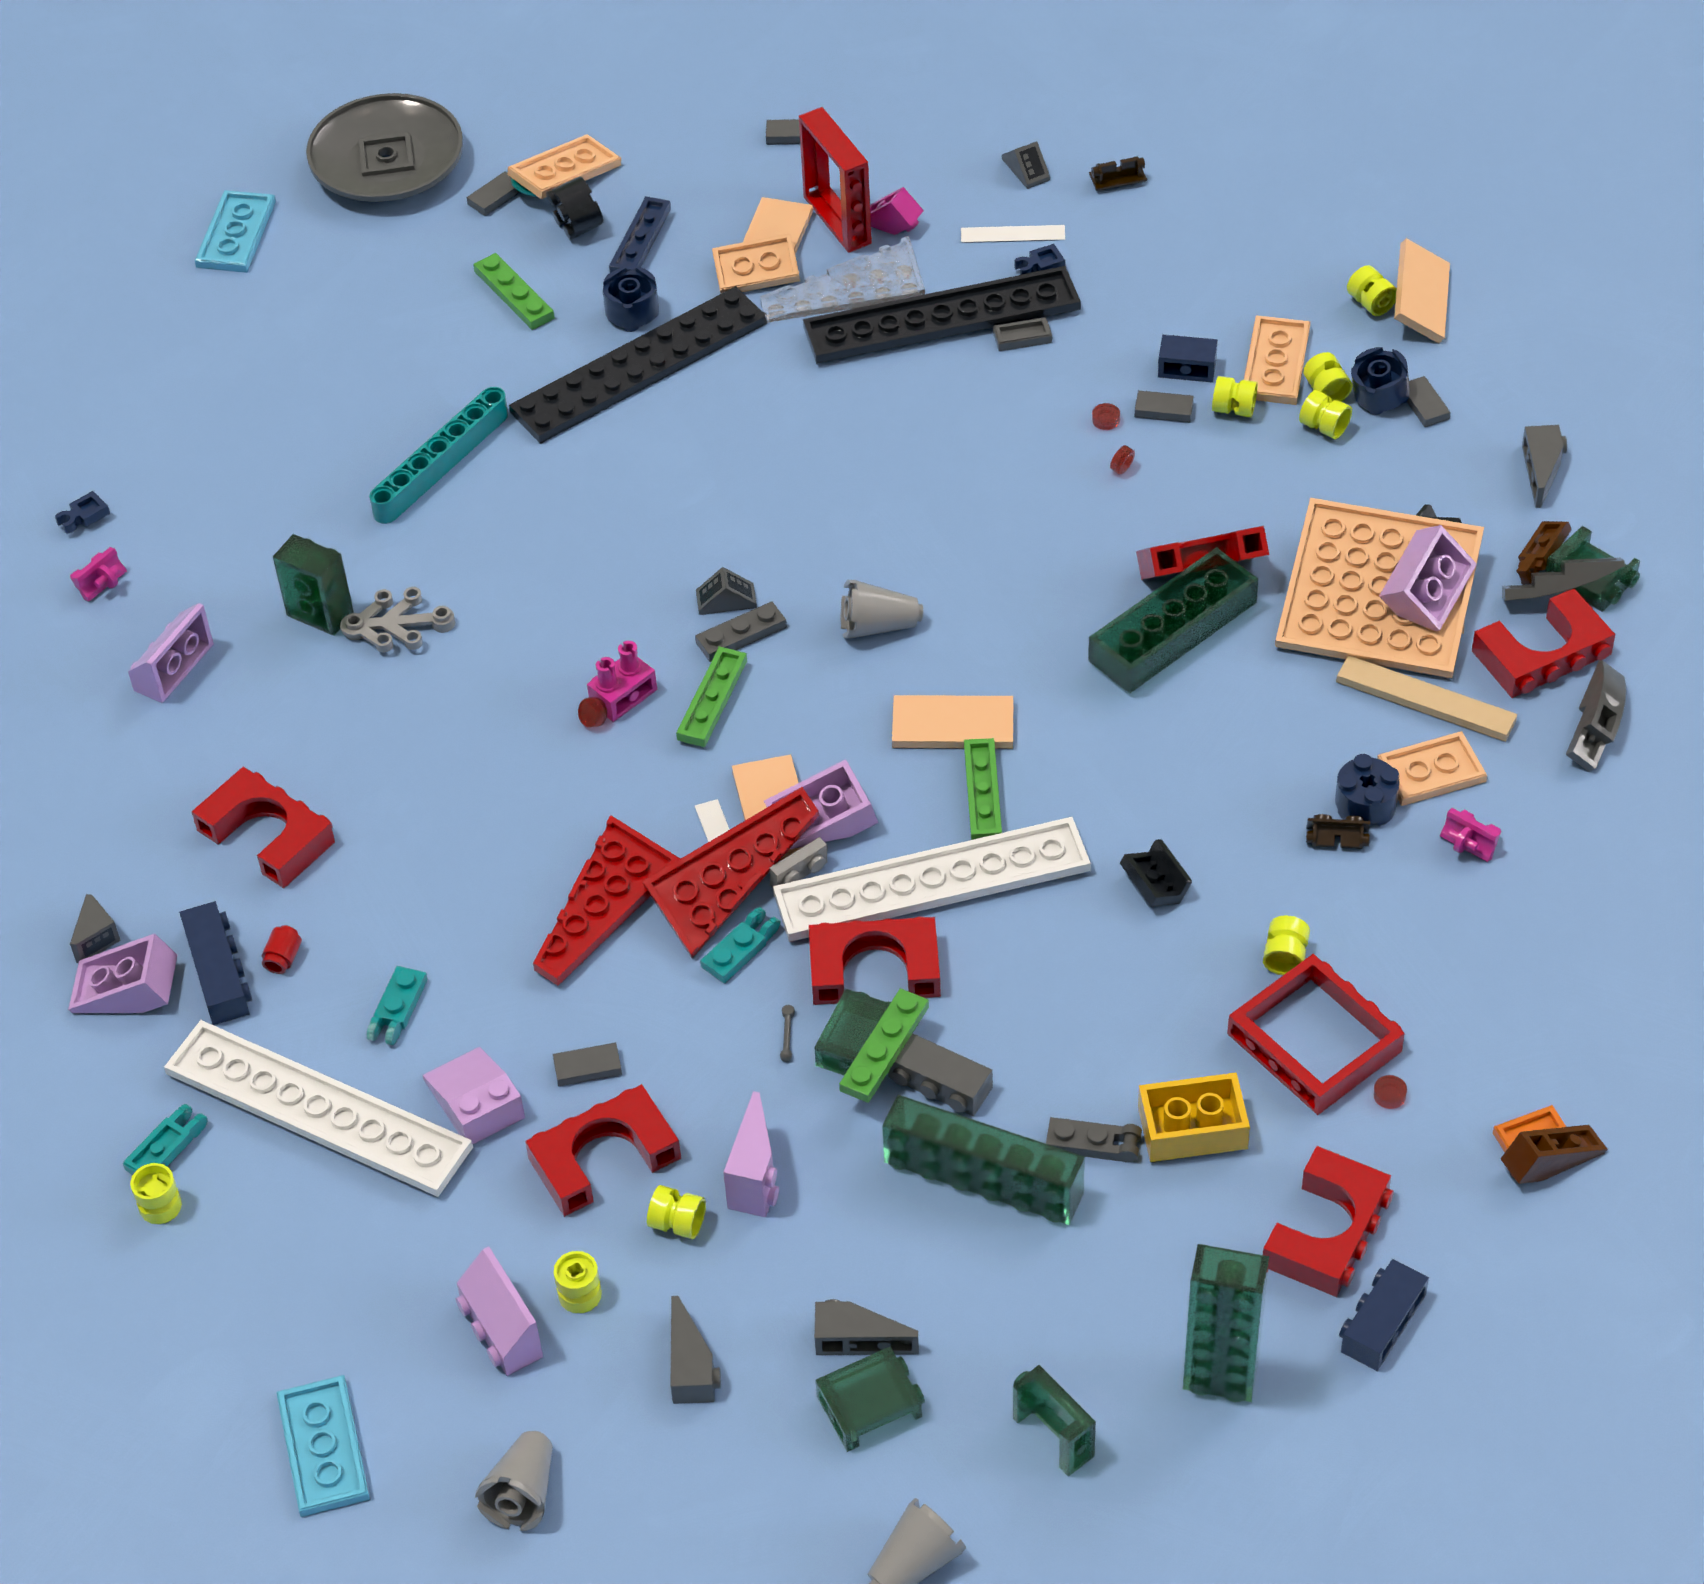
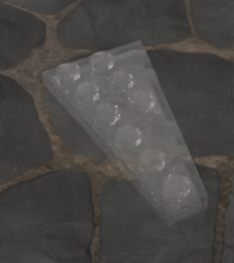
(850, 285)

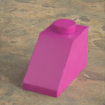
(895, 212)

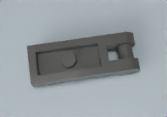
(1095, 1139)

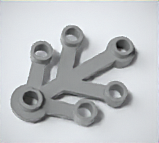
(361, 625)

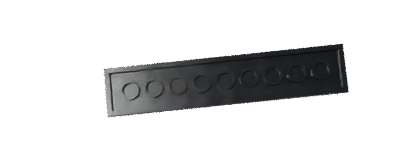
(941, 314)
(637, 364)

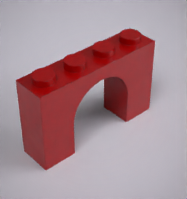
(1178, 556)
(1524, 669)
(251, 796)
(837, 943)
(627, 1116)
(1329, 1261)

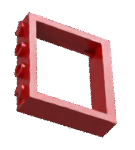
(851, 216)
(1288, 1070)

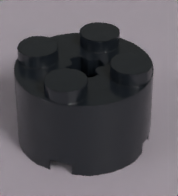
(575, 207)

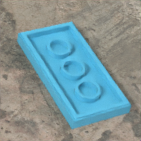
(235, 231)
(322, 1446)

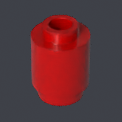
(281, 949)

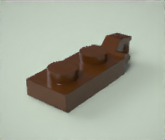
(1542, 544)

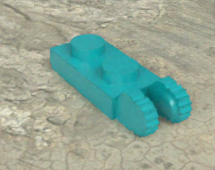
(740, 946)
(397, 1004)
(167, 1139)

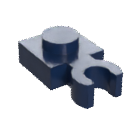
(1040, 259)
(83, 510)

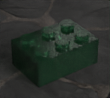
(313, 584)

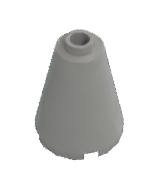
(876, 610)
(518, 1483)
(915, 1548)

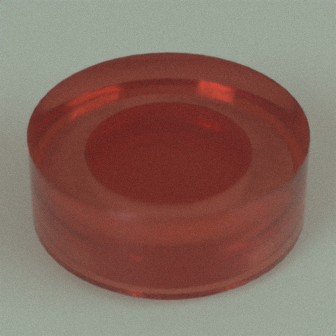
(1106, 416)
(1122, 459)
(592, 712)
(1390, 1091)

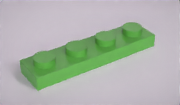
(514, 291)
(711, 697)
(982, 787)
(884, 1045)

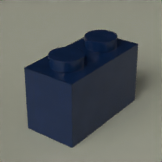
(1187, 358)

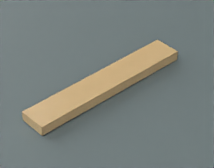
(1427, 698)

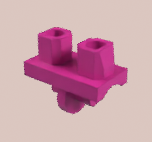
(98, 574)
(1470, 834)

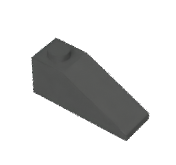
(1542, 455)
(854, 1330)
(692, 1364)

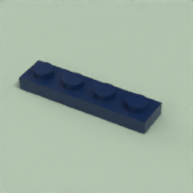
(641, 234)

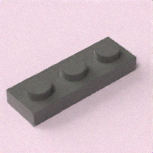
(741, 630)

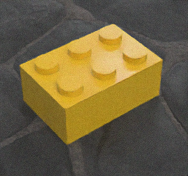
(1193, 1117)

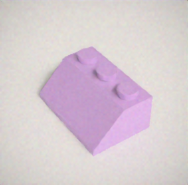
(1428, 578)
(172, 654)
(498, 1314)

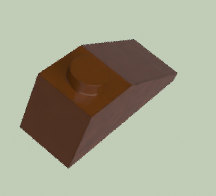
(1551, 1151)

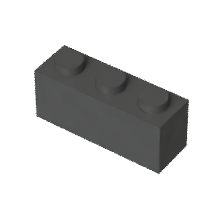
(942, 1075)

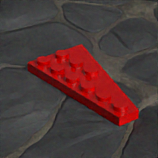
(717, 877)
(601, 898)

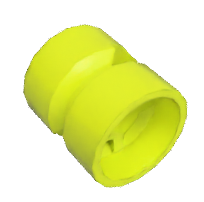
(1372, 290)
(1328, 376)
(1234, 396)
(1325, 414)
(1285, 944)
(156, 1193)
(677, 1212)
(577, 1282)

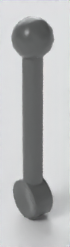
(787, 1012)

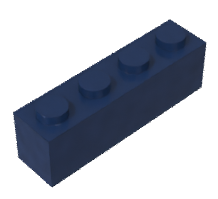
(214, 962)

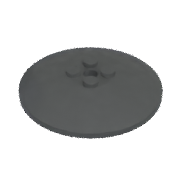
(351, 141)

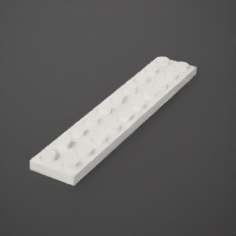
(933, 877)
(319, 1108)

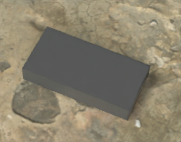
(783, 131)
(492, 194)
(1022, 334)
(1426, 402)
(1164, 406)
(587, 1064)

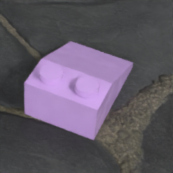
(840, 802)
(125, 978)
(475, 1095)
(750, 1168)

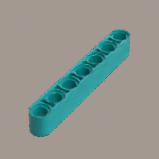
(438, 455)

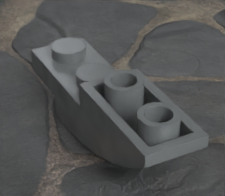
(1601, 716)

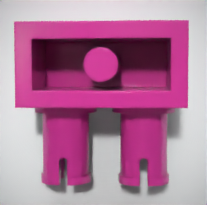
(622, 682)

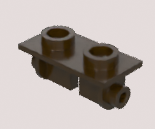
(1109, 176)
(1326, 829)

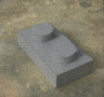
(800, 863)

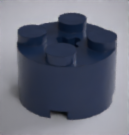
(630, 298)
(1380, 380)
(1367, 790)

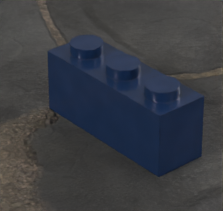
(1383, 1314)

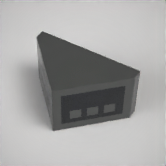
(1027, 164)
(725, 593)
(93, 931)

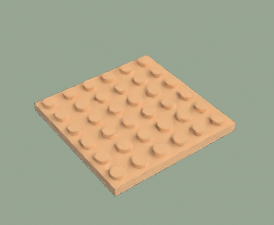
(1337, 584)

